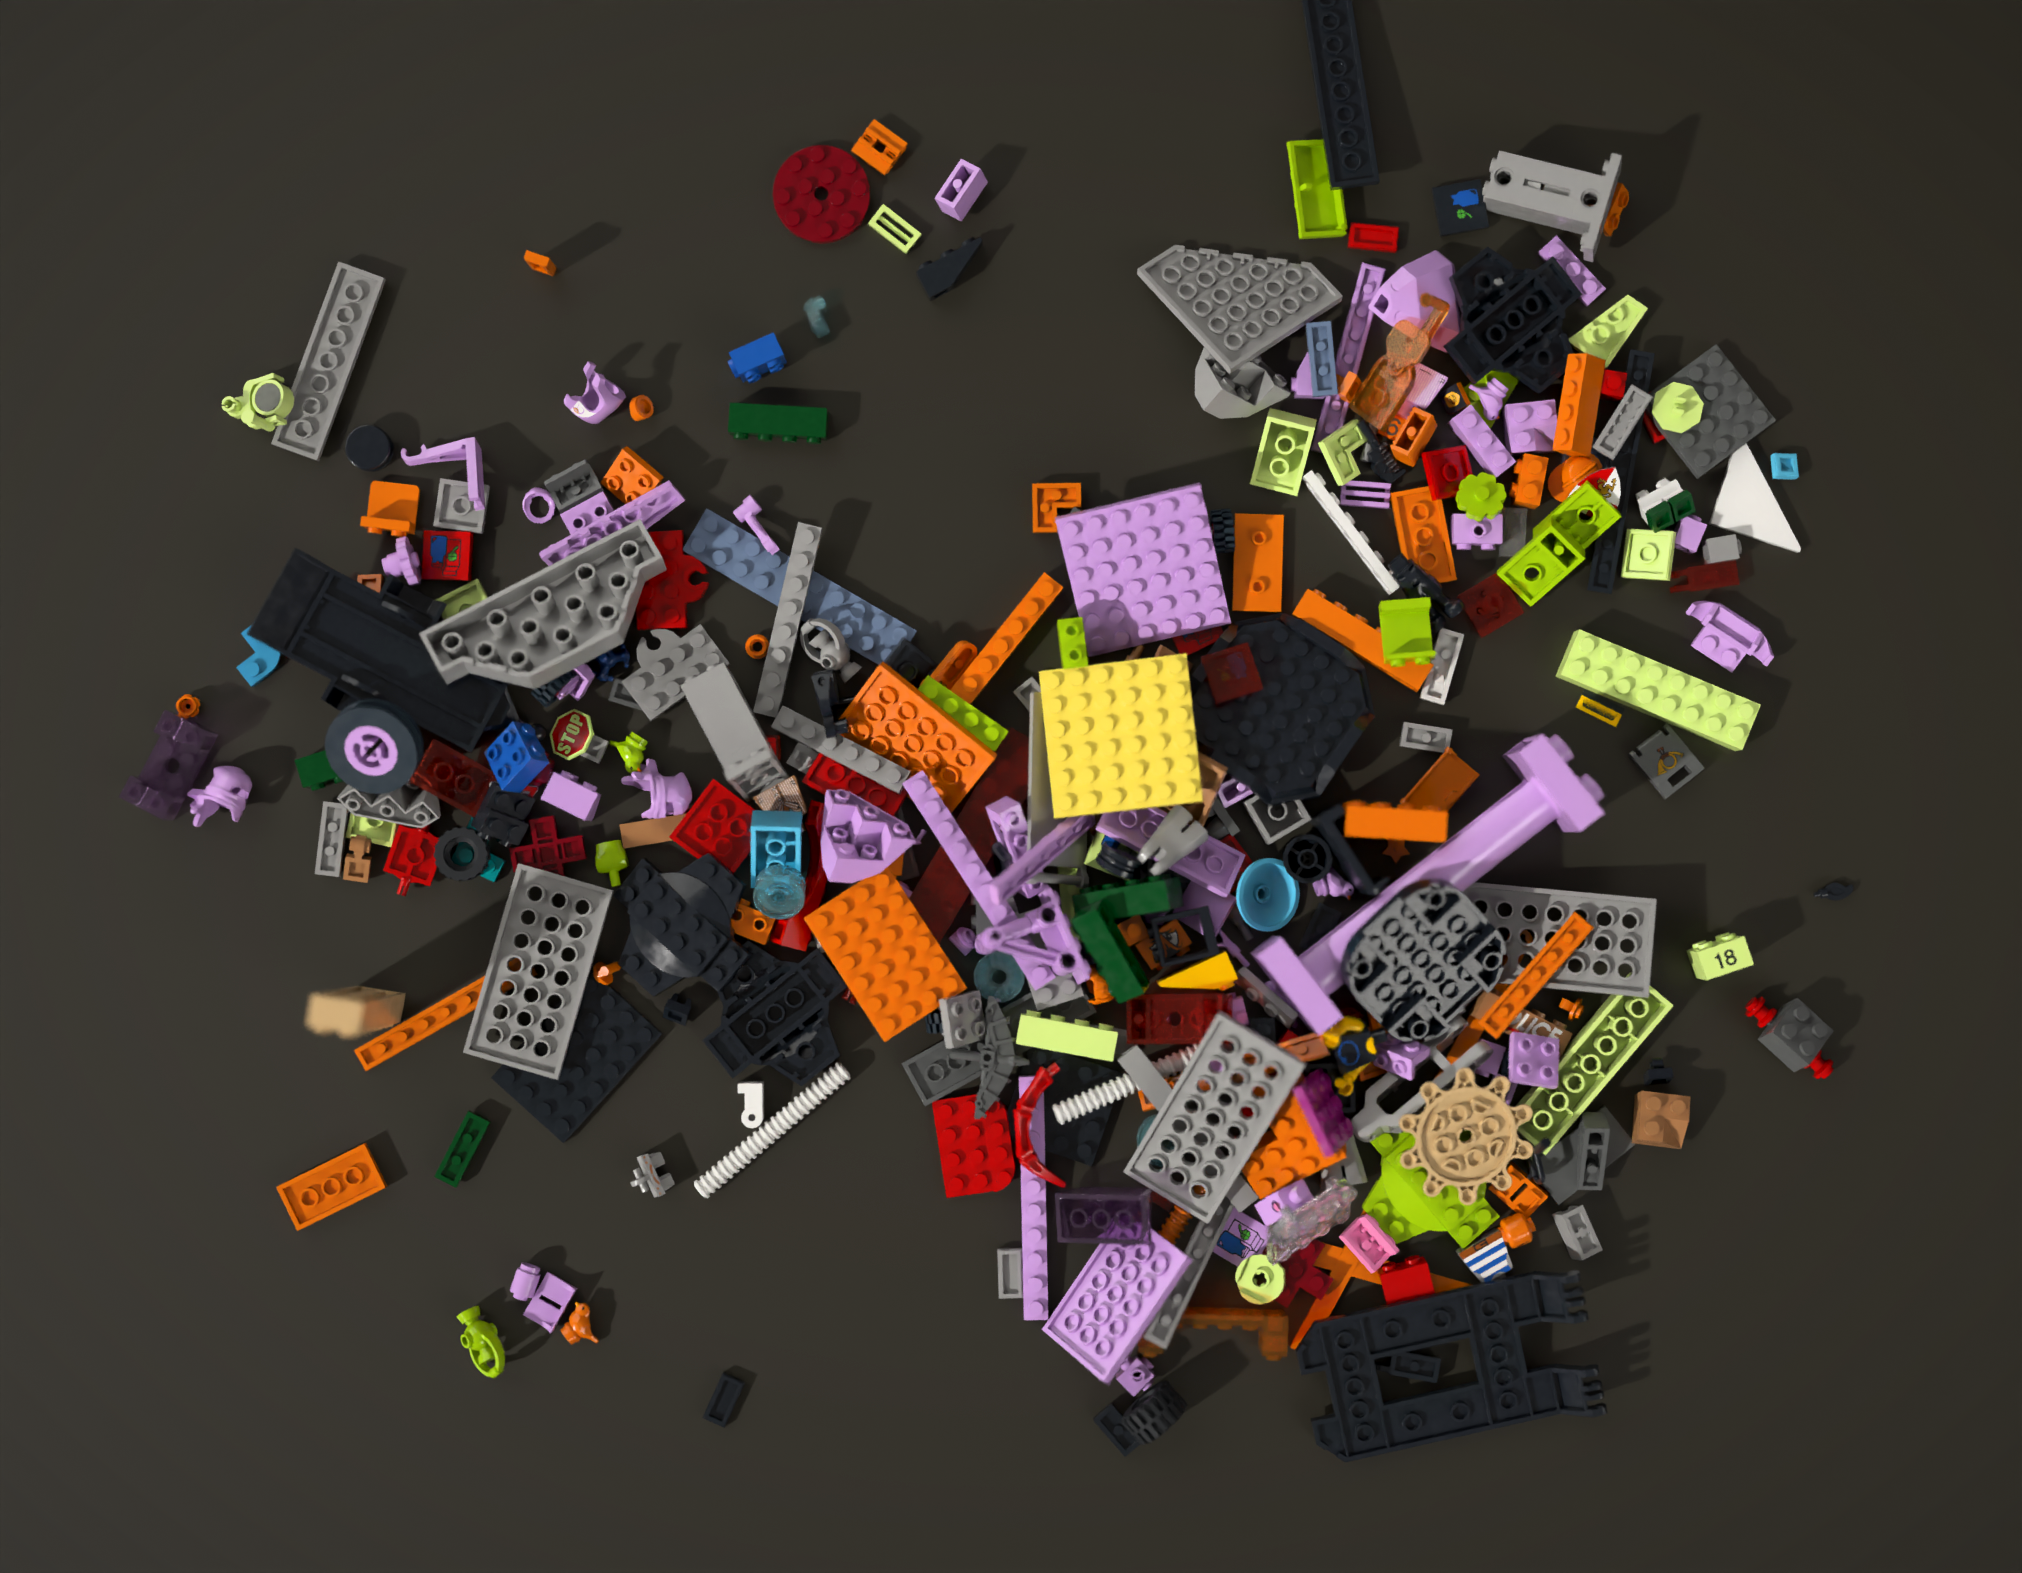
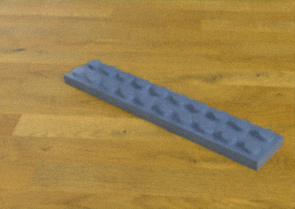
(752, 566)

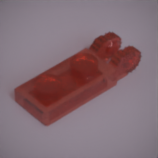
(1707, 577)

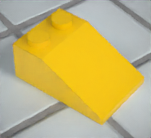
(1207, 973)

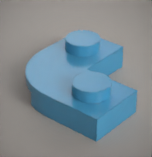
(261, 663)

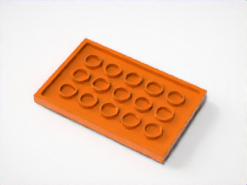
(916, 734)
(885, 953)

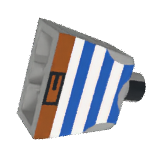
(1487, 1256)

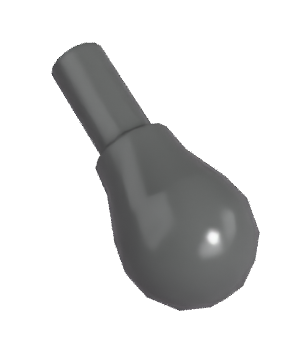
(1237, 920)

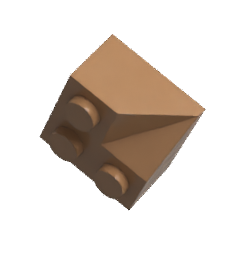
(1660, 1119)

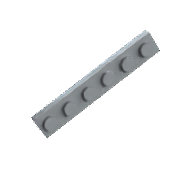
(841, 750)

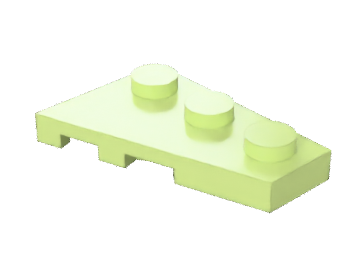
(1610, 330)

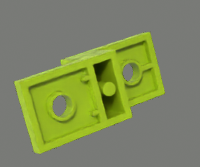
(1559, 543)

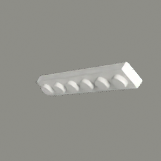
(1345, 522)

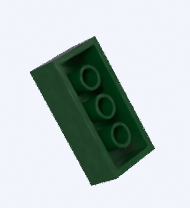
(1135, 898)

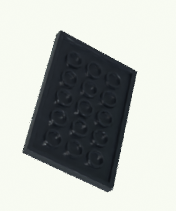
(601, 1051)

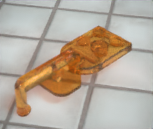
(1395, 372)

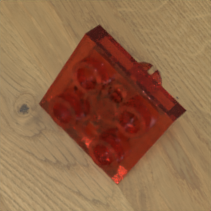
(1490, 604)

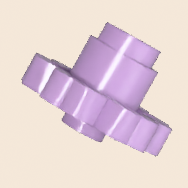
(403, 562)

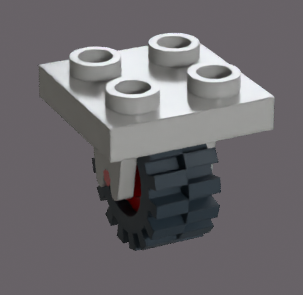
(958, 1019)

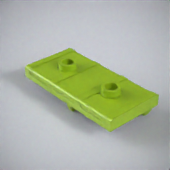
(1317, 208)

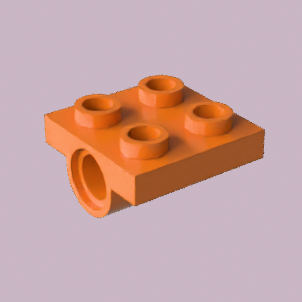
(630, 476)

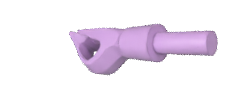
(1232, 948)

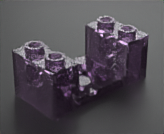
(156, 787)

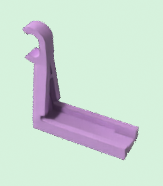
(463, 449)

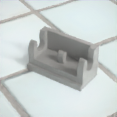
(1577, 1232)

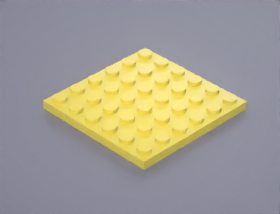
(1120, 736)

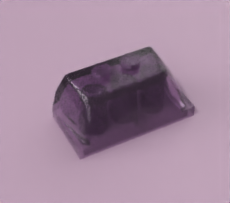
(1104, 1215)

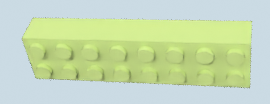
(1658, 690)
(1591, 1063)

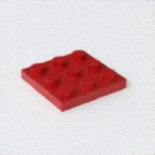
(716, 825)

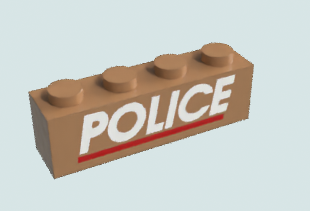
(1525, 1022)

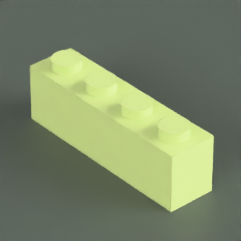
(1067, 1037)

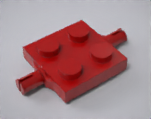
(412, 857)

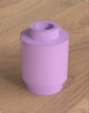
(525, 1281)

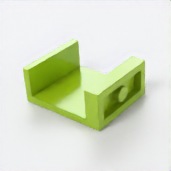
(1406, 631)
(1072, 643)

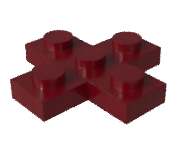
(547, 849)
(1302, 1274)

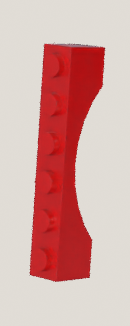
(795, 931)

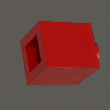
(1613, 385)

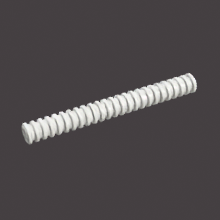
(1121, 1086)
(772, 1130)

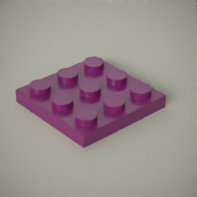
(1323, 1112)

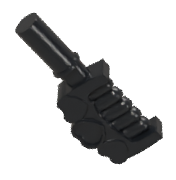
(1381, 459)

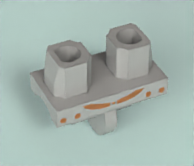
(657, 1184)

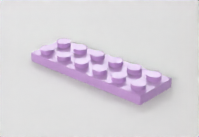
(1210, 865)

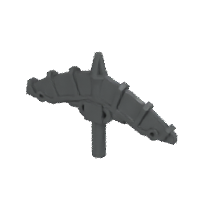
(995, 1058)

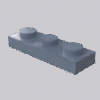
(1321, 359)

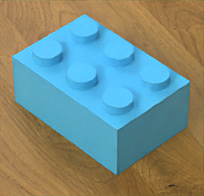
(775, 840)

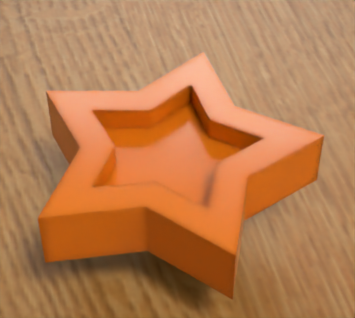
(1395, 849)

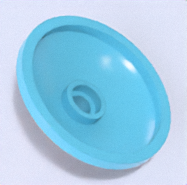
(1277, 895)

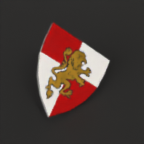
(1606, 482)

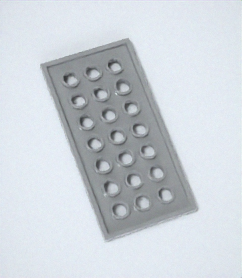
(1568, 902)
(499, 971)
(1230, 1114)

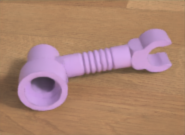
(747, 512)

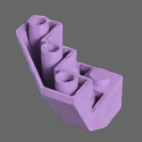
(1401, 293)
(859, 837)

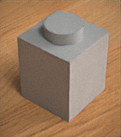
(1721, 549)

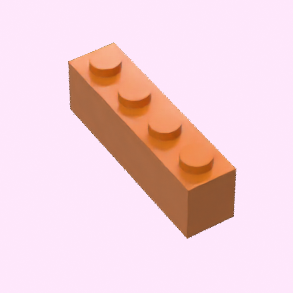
(1579, 404)

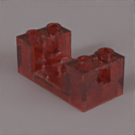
(1150, 1017)

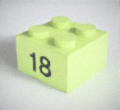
(1720, 956)

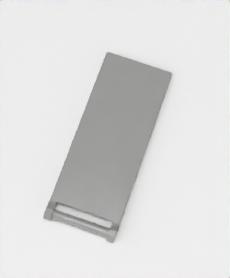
(1040, 806)

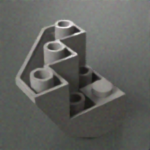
(1238, 393)
(404, 806)

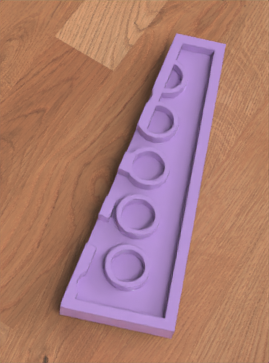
(648, 507)

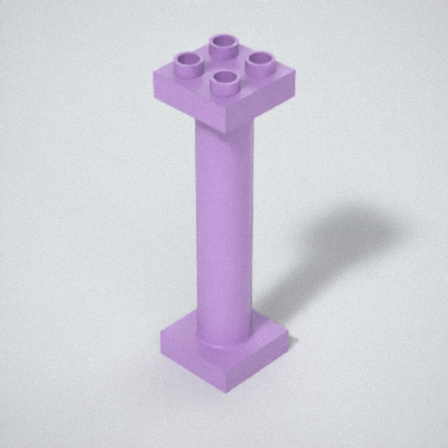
(1545, 795)

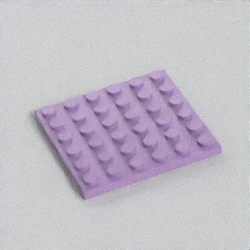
(1143, 569)

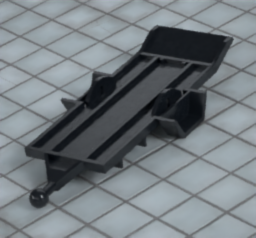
(368, 645)

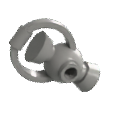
(833, 653)

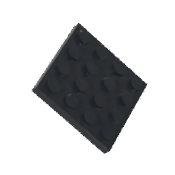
(1080, 1136)

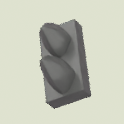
(1222, 823)

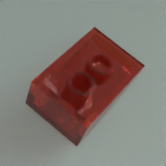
(453, 777)

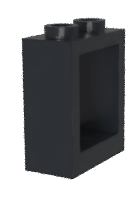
(1208, 933)

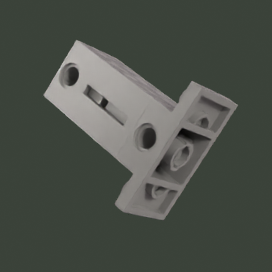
(1553, 195)
(733, 731)

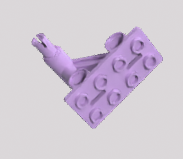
(1054, 935)

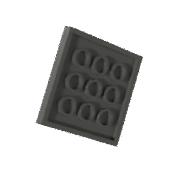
(1728, 417)

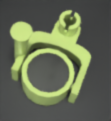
(266, 397)

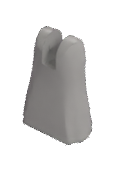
(1173, 840)
(1350, 1167)

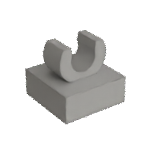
(802, 757)

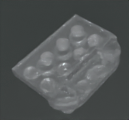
(1310, 1221)

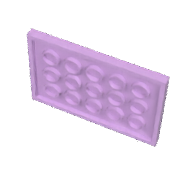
(1115, 1302)

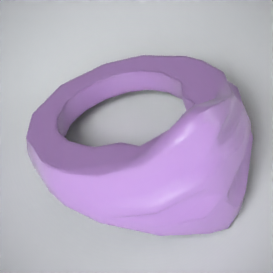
(536, 491)

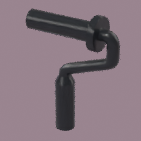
(1535, 1167)

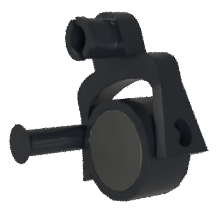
(828, 700)

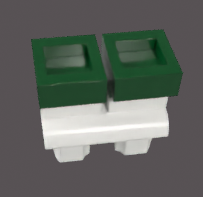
(1665, 504)

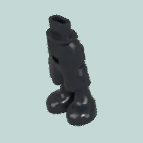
(1419, 584)

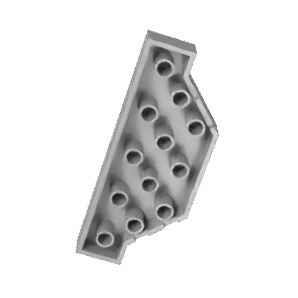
(552, 616)

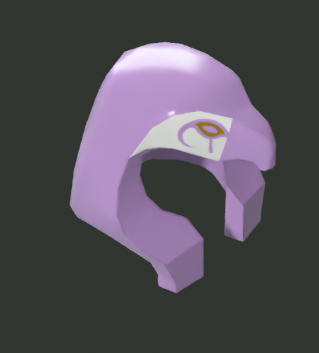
(599, 398)

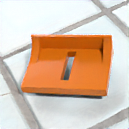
(1528, 1199)

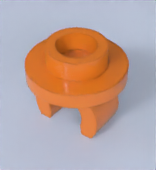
(1574, 1009)

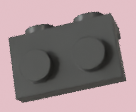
(573, 486)

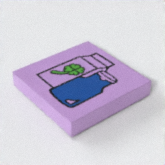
(1241, 1238)

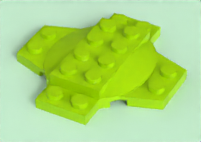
(1407, 1211)

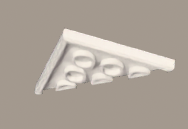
(1748, 504)

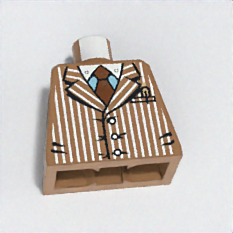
(783, 797)

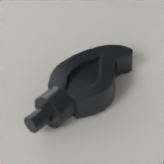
(1834, 891)

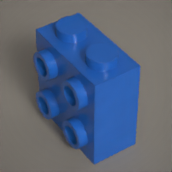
(757, 358)
(516, 757)

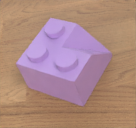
(1529, 427)
(571, 795)

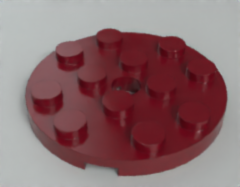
(828, 169)

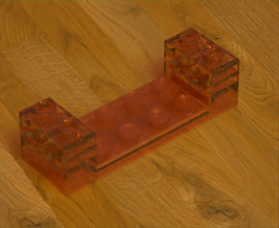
(1271, 1323)

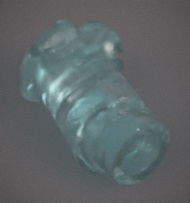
(816, 319)

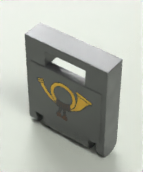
(1662, 758)

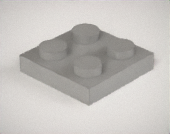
(455, 509)

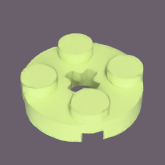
(1248, 1284)

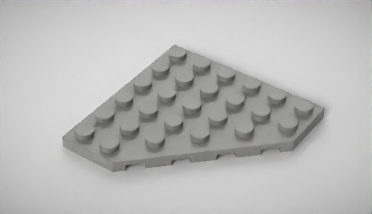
(1238, 301)

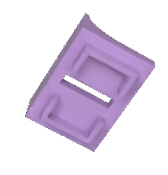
(544, 1312)

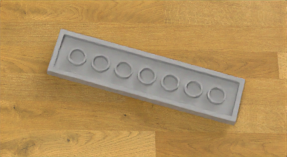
(329, 360)

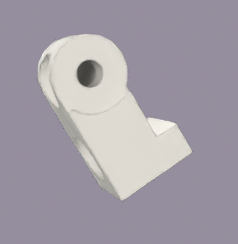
(754, 1102)

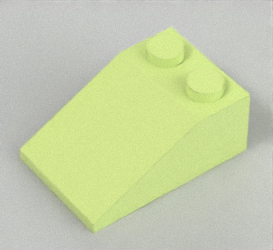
(1283, 451)

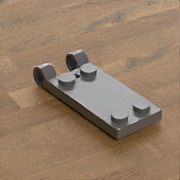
(1060, 989)

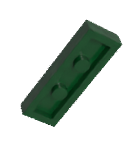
(462, 1149)

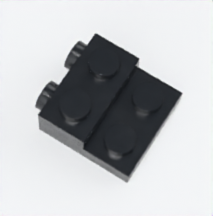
(503, 815)

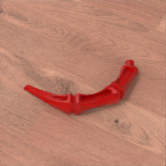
(1022, 1117)

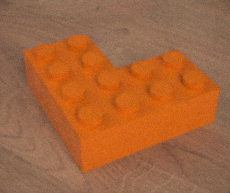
(1384, 822)
(1287, 1150)

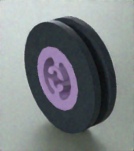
(358, 730)

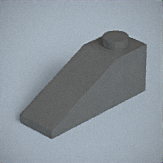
(1592, 1150)

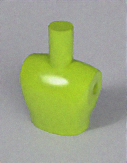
(611, 859)

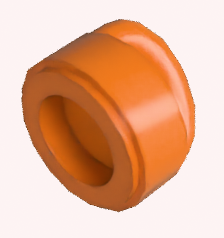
(641, 408)

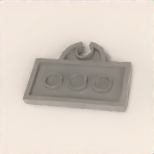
(664, 670)

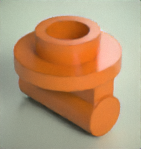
(603, 972)

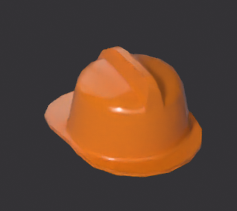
(1569, 473)

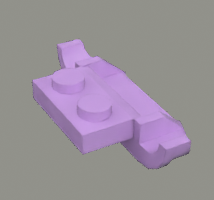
(1727, 635)

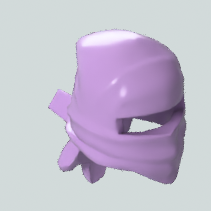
(227, 789)
(667, 793)

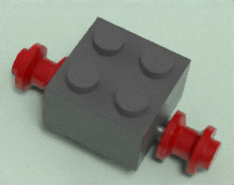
(1793, 1035)

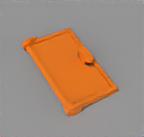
(1440, 781)

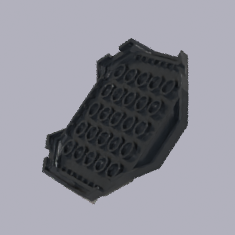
(1303, 721)

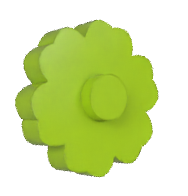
(1480, 496)

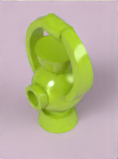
(482, 1342)

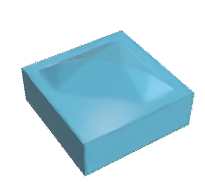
(1784, 466)

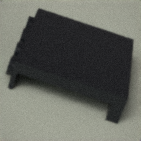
(1342, 853)

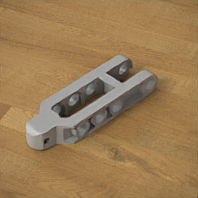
(1373, 1121)

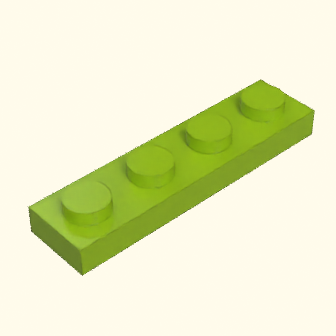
(968, 716)

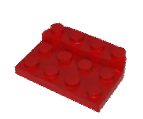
(973, 1152)

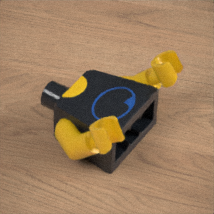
(1352, 1048)

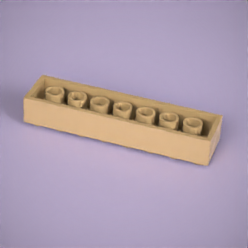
(355, 1010)

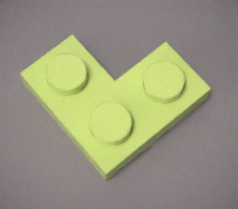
(1338, 449)

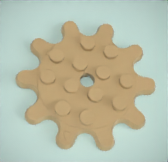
(1471, 1161)

